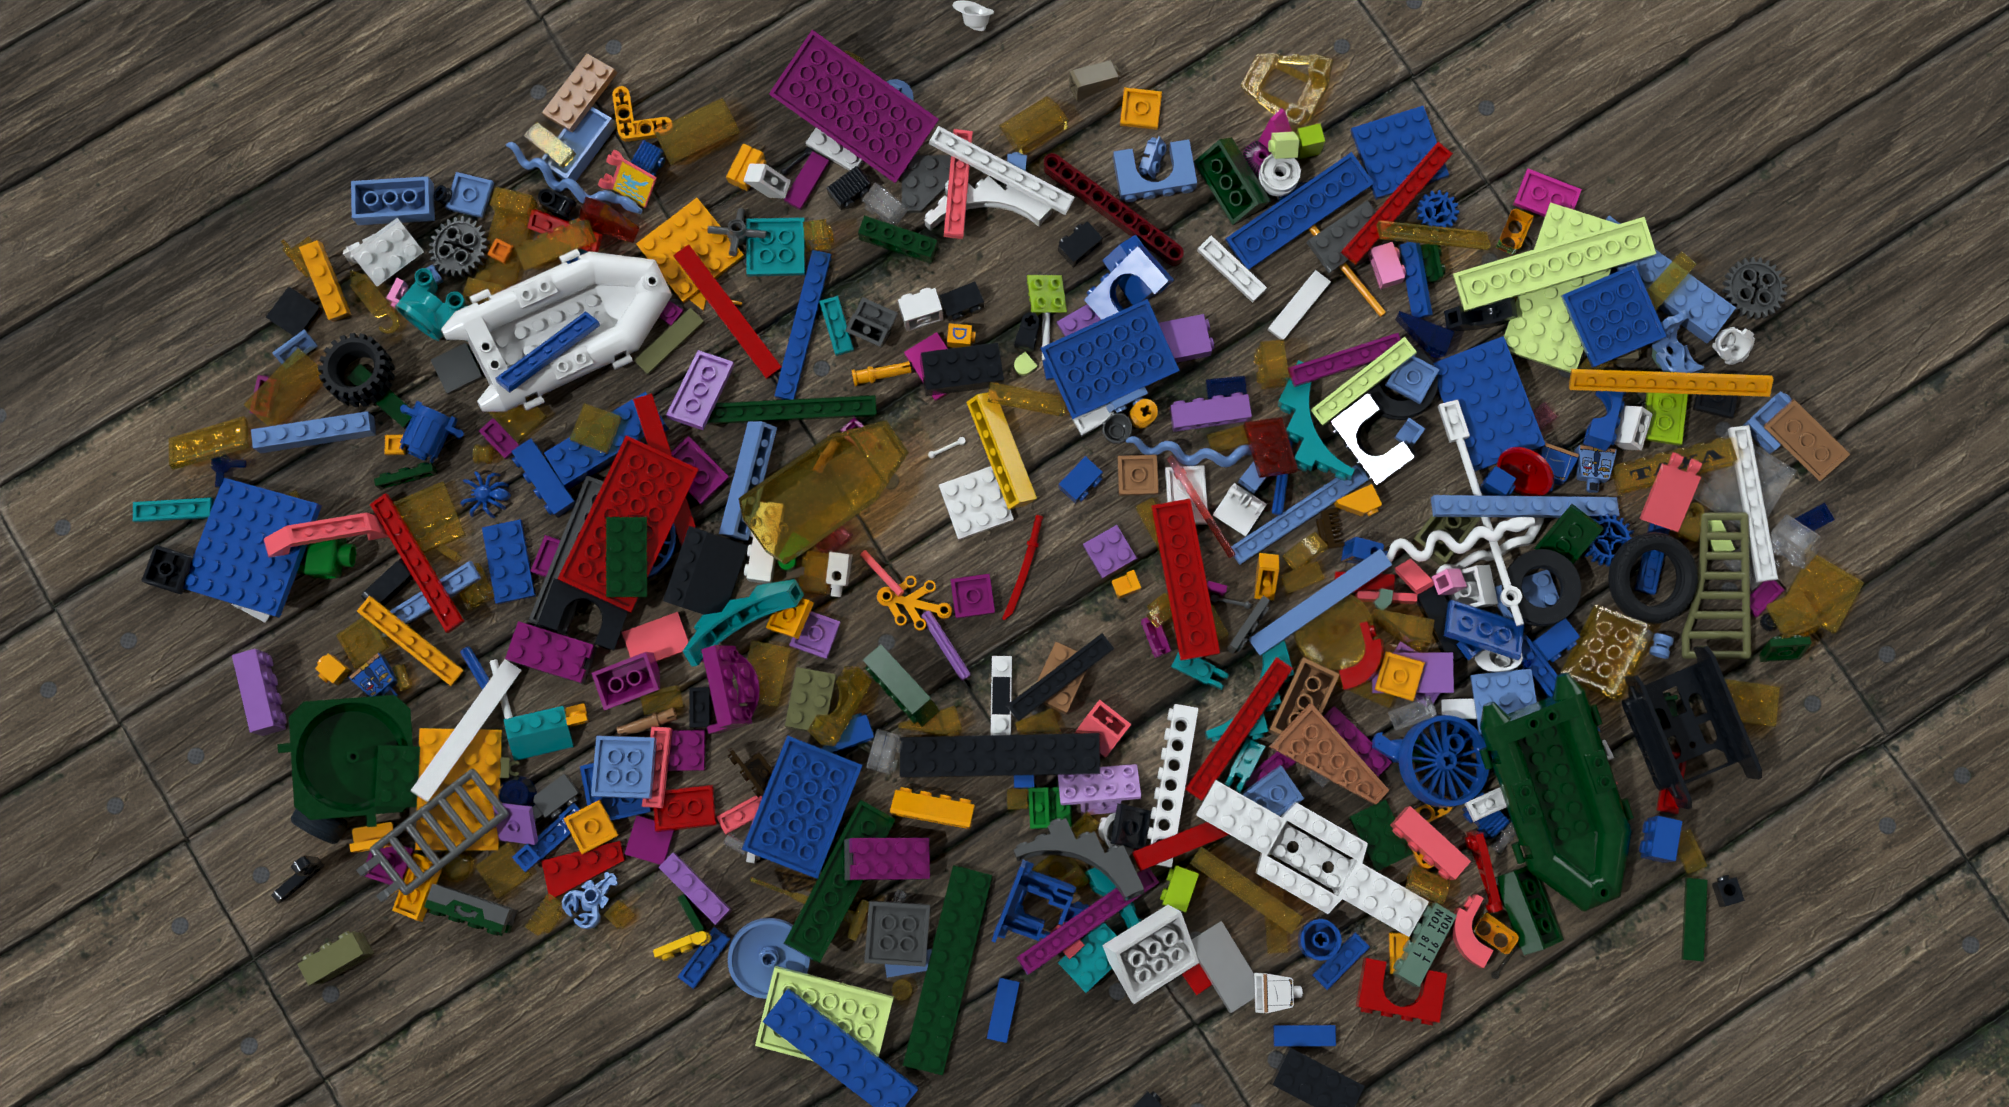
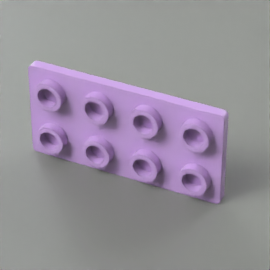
(1100, 791)

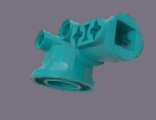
(425, 309)

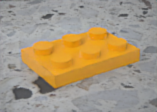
(413, 904)

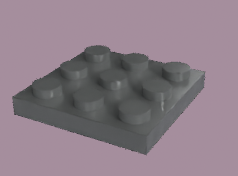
(897, 933)

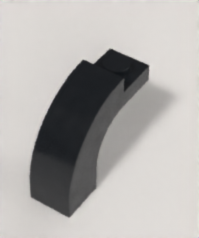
(1482, 317)

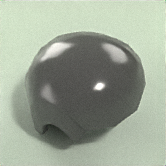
(1117, 428)

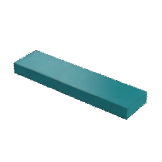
(172, 510)

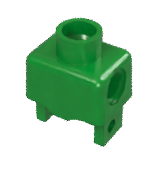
(327, 559)

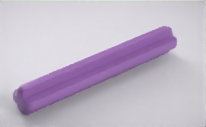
(945, 645)

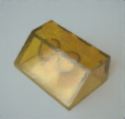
(1034, 125)

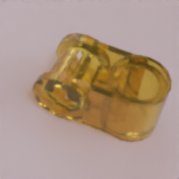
(1691, 524)

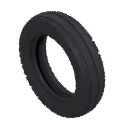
(1685, 577)

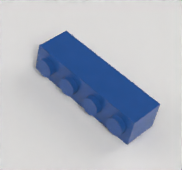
(543, 477)

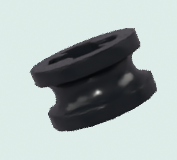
(442, 194)

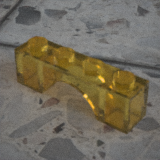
(852, 687)

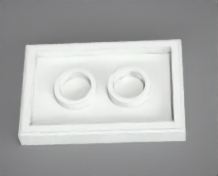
(1177, 492)

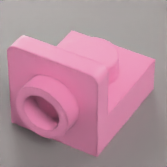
(397, 292)

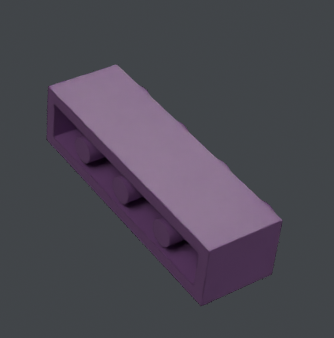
(1211, 412)
(695, 889)

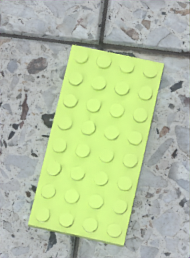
(1543, 324)

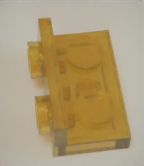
(1427, 884)

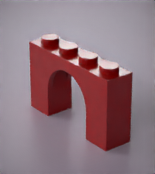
(1425, 1007)

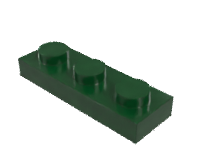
(405, 475)

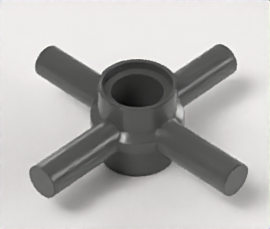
(736, 232)

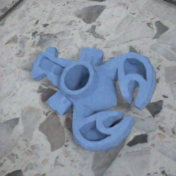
(590, 900)

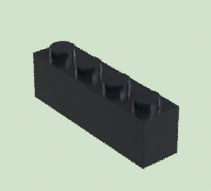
(1435, 607)

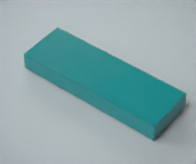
(836, 326)

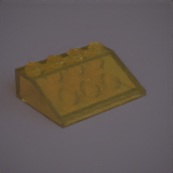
(1608, 651)

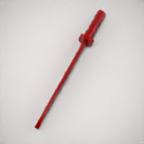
(1032, 545)

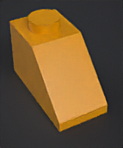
(1361, 502)
(1266, 576)

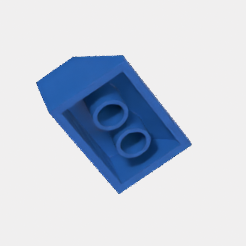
(1130, 284)

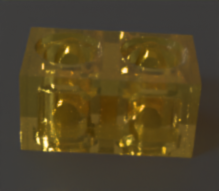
(818, 235)

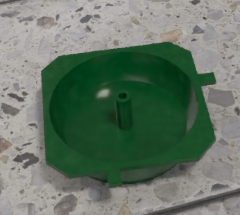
(337, 753)

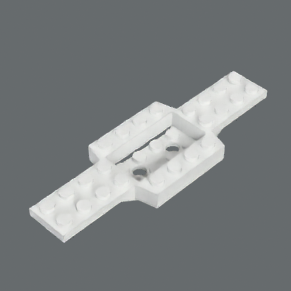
(1349, 878)

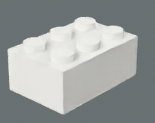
(387, 252)

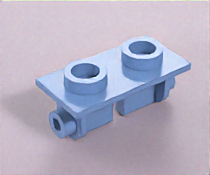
(1155, 149)

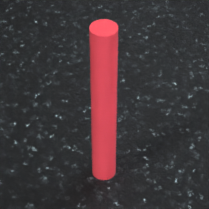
(882, 573)

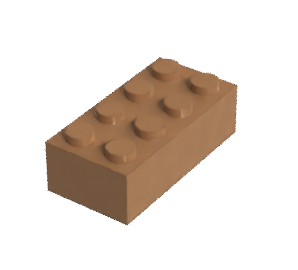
(1308, 686)

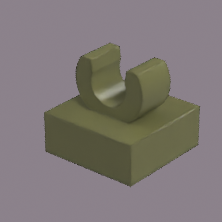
(506, 768)

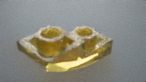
(1304, 550)

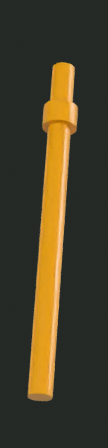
(1356, 282)

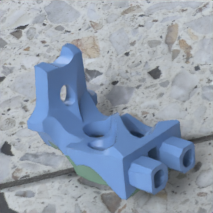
(1680, 359)

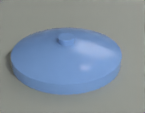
(758, 950)

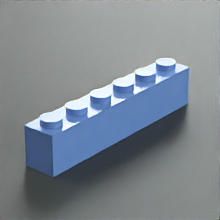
(313, 432)
(748, 474)

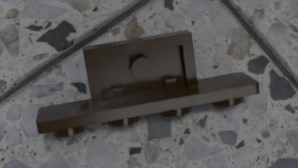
(754, 769)

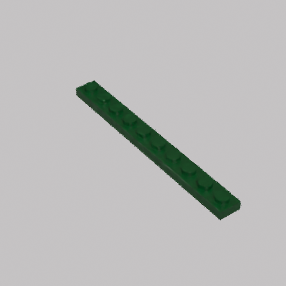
(793, 409)

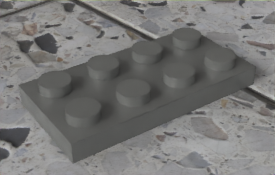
(1332, 240)

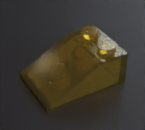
(1409, 629)

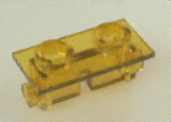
(1085, 824)

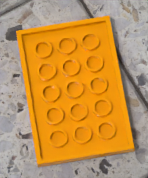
(483, 756)

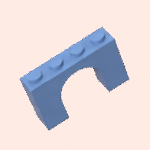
(1133, 186)

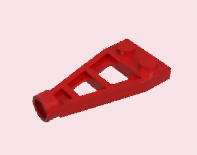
(1476, 842)

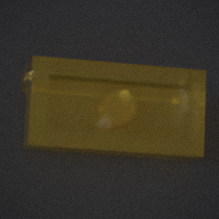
(662, 700)

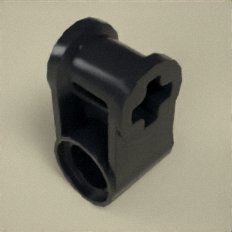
(559, 205)
(1027, 335)

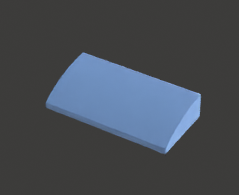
(585, 142)

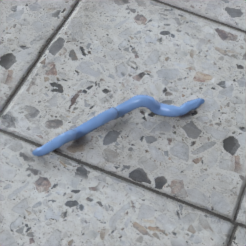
(627, 203)
(1193, 459)

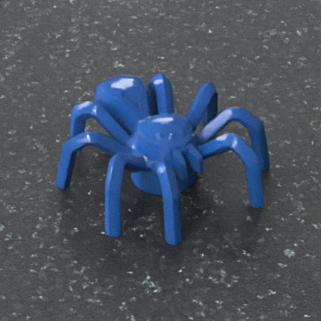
(485, 494)

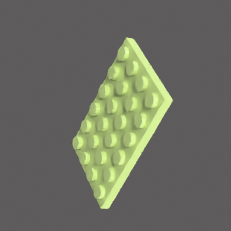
(852, 1008)

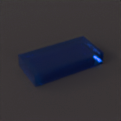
(1225, 386)

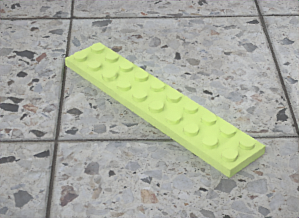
(1554, 264)

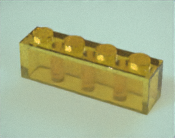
(551, 246)

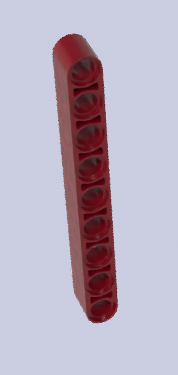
(1110, 201)

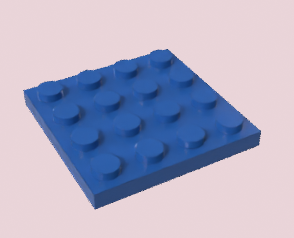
(1394, 147)
(1613, 316)

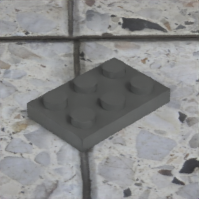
(1249, 625)

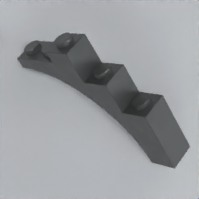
(1087, 848)

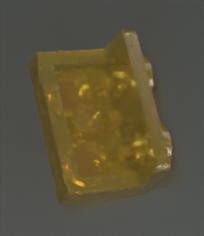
(478, 591)

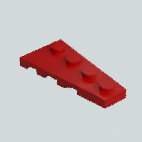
(573, 869)

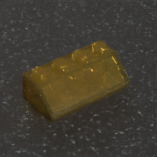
(696, 131)

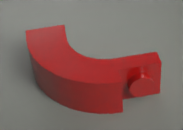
(1369, 665)

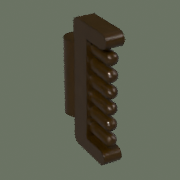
(1325, 528)

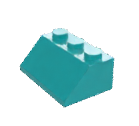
(538, 733)

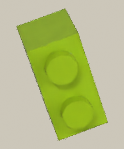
(1310, 141)
(1179, 888)

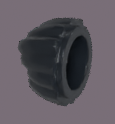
(1767, 622)

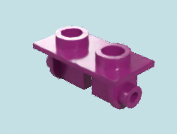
(1156, 638)

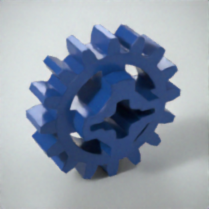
(1446, 215)

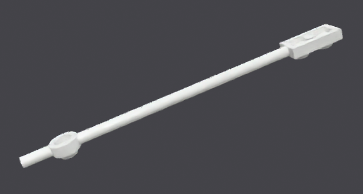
(1457, 431)

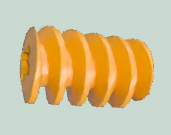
(1150, 412)

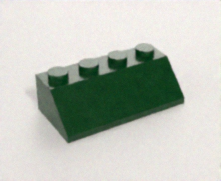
(1232, 180)
(1529, 910)

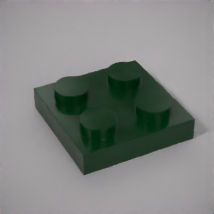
(1785, 648)

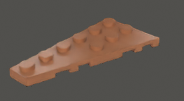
(1320, 748)

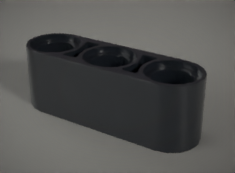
(389, 583)

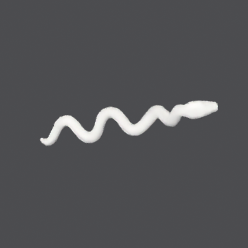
(1514, 524)
(1508, 545)

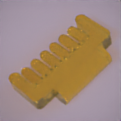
(1159, 608)
(549, 918)

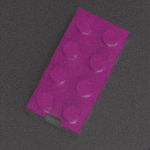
(551, 653)
(887, 858)

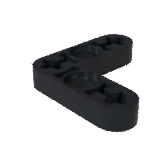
(304, 870)

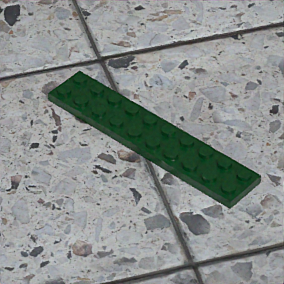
(947, 970)

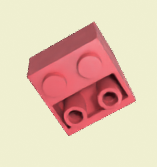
(1106, 723)

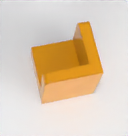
(1126, 585)

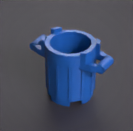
(427, 431)

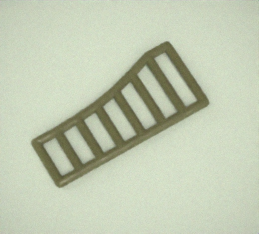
(1744, 576)

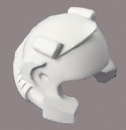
(1734, 344)

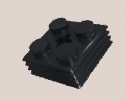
(163, 558)

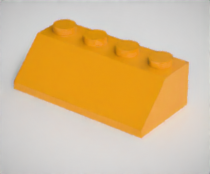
(932, 809)

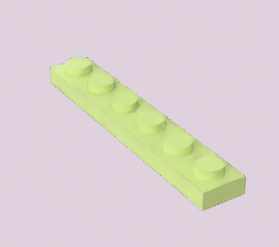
(1363, 381)

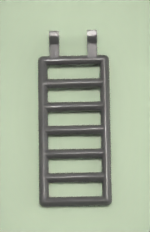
(424, 812)

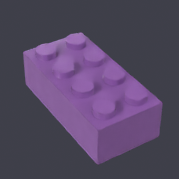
(259, 692)

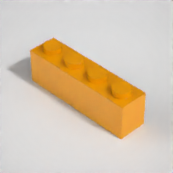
(325, 281)

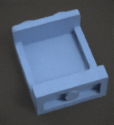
(1761, 417)

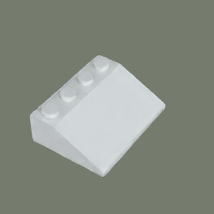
(1151, 953)

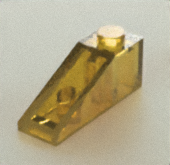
(942, 724)

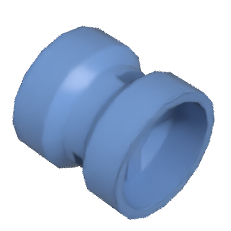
(1661, 646)

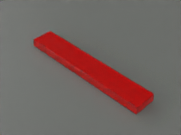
(1177, 845)

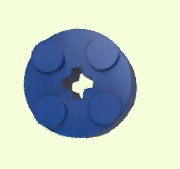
(1331, 937)

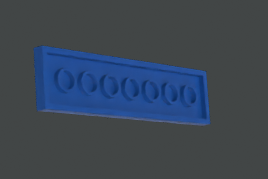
(1299, 211)
(838, 1052)

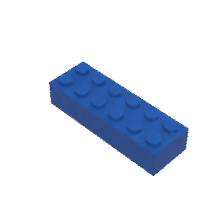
(575, 462)

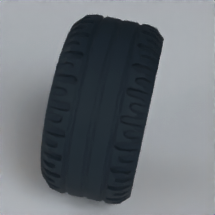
(328, 829)

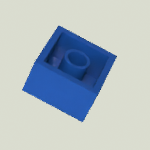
(1660, 839)

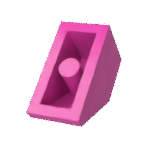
(1276, 124)

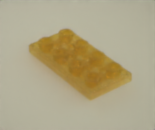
(284, 389)

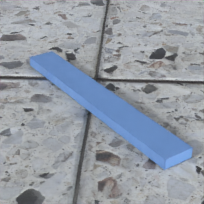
(1297, 515)
(1320, 602)

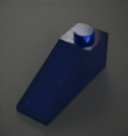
(1428, 335)

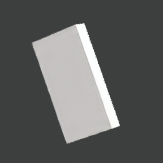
(1092, 419)

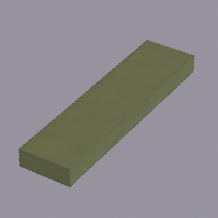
(669, 341)

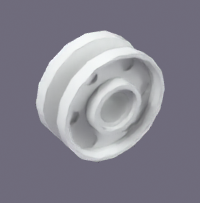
(1278, 185)

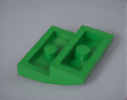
(1046, 807)

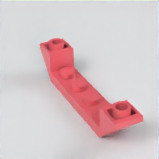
(323, 530)

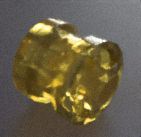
(482, 454)

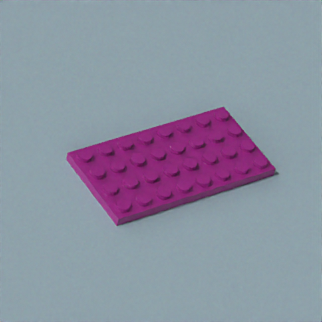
(853, 106)

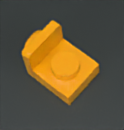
(576, 715)

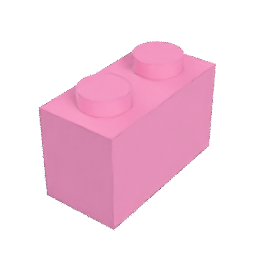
(1387, 265)

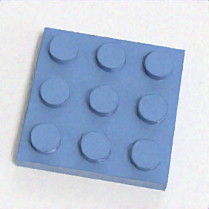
(1507, 689)
(623, 767)

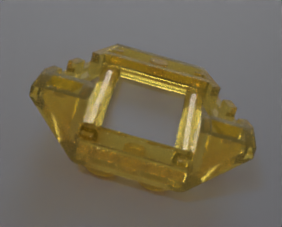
(1317, 83)

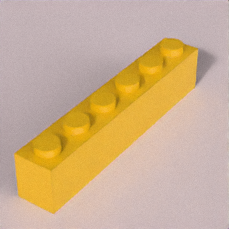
(1001, 451)

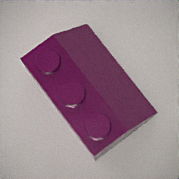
(627, 680)

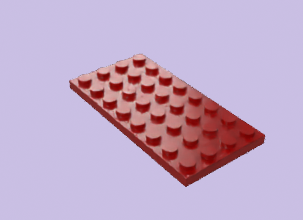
(637, 485)

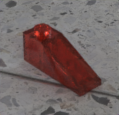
(607, 220)

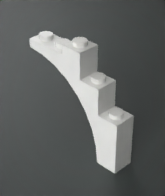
(992, 195)

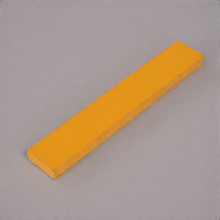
(410, 640)

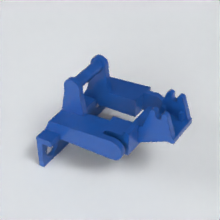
(1013, 915)

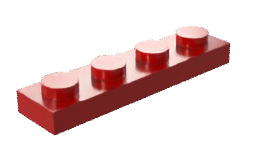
(544, 222)

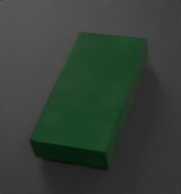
(691, 913)

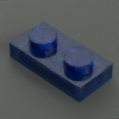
(1816, 517)

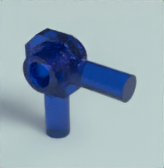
(222, 464)

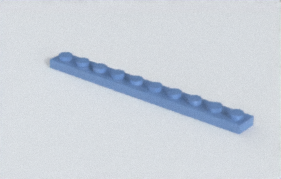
(1520, 506)

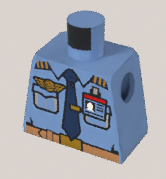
(1594, 466)

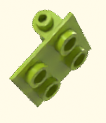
(1046, 294)

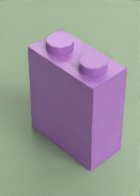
(1188, 337)

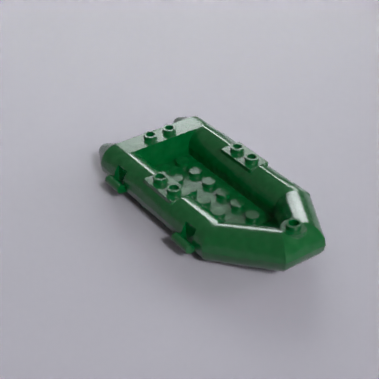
(1561, 793)

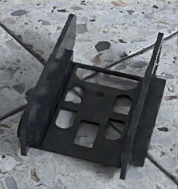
(1732, 739)

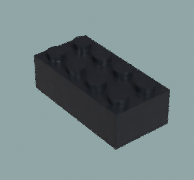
(961, 369)
(1315, 1082)

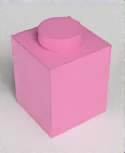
(1449, 581)

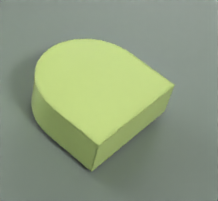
(1024, 364)

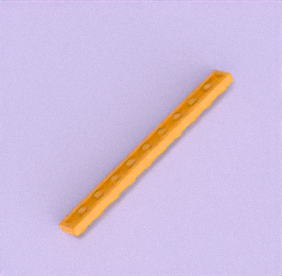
(1671, 382)

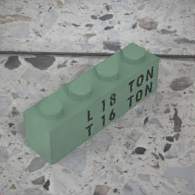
(1424, 944)

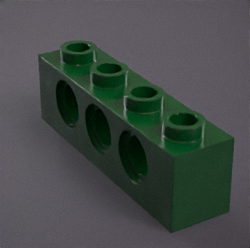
(898, 239)

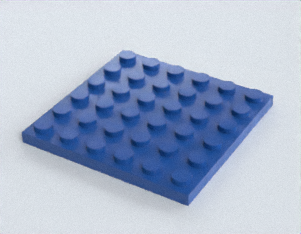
(232, 551)

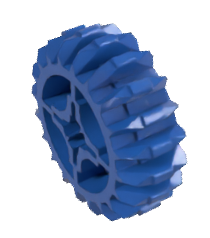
(1606, 554)

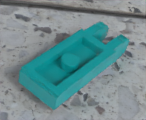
(1199, 670)
(1245, 763)

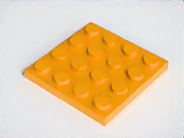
(686, 228)

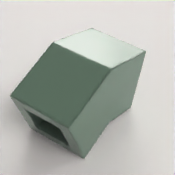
(1384, 599)

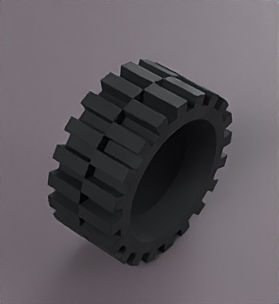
(344, 353)

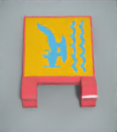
(628, 180)

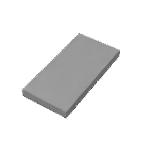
(1225, 966)

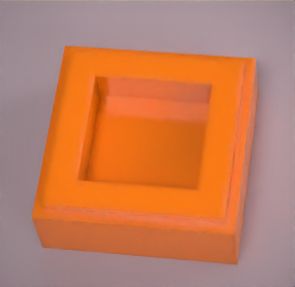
(500, 251)

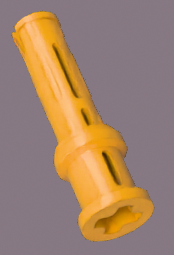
(872, 374)

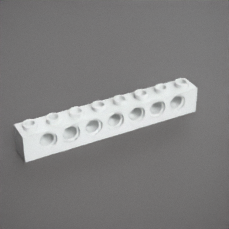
(1188, 716)

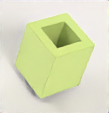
(1284, 145)

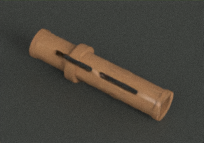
(654, 720)

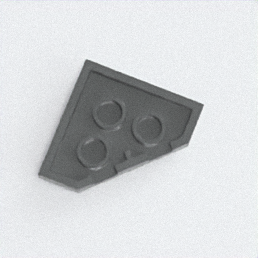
(924, 181)

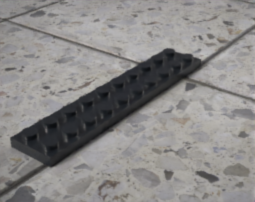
(1000, 755)

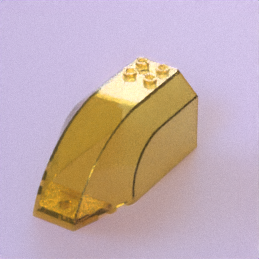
(822, 489)

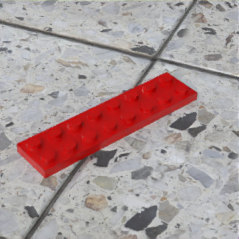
(1185, 579)

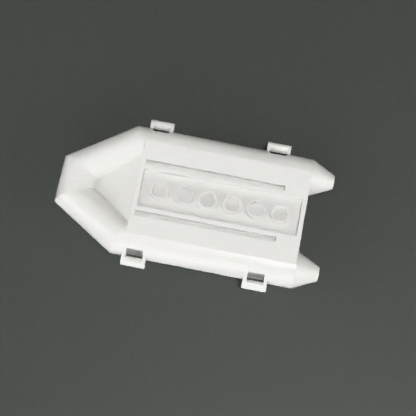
(614, 289)

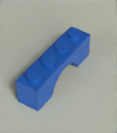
(1601, 430)

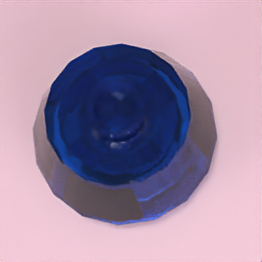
(517, 791)

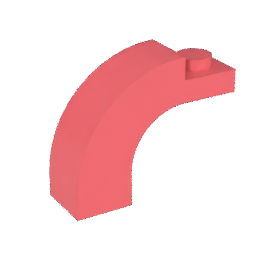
(1463, 934)

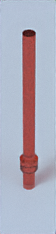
(1180, 473)

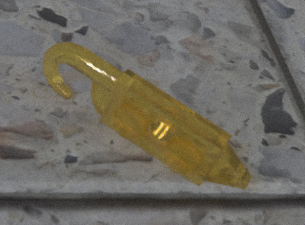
(373, 300)

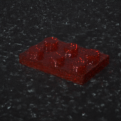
(1270, 447)

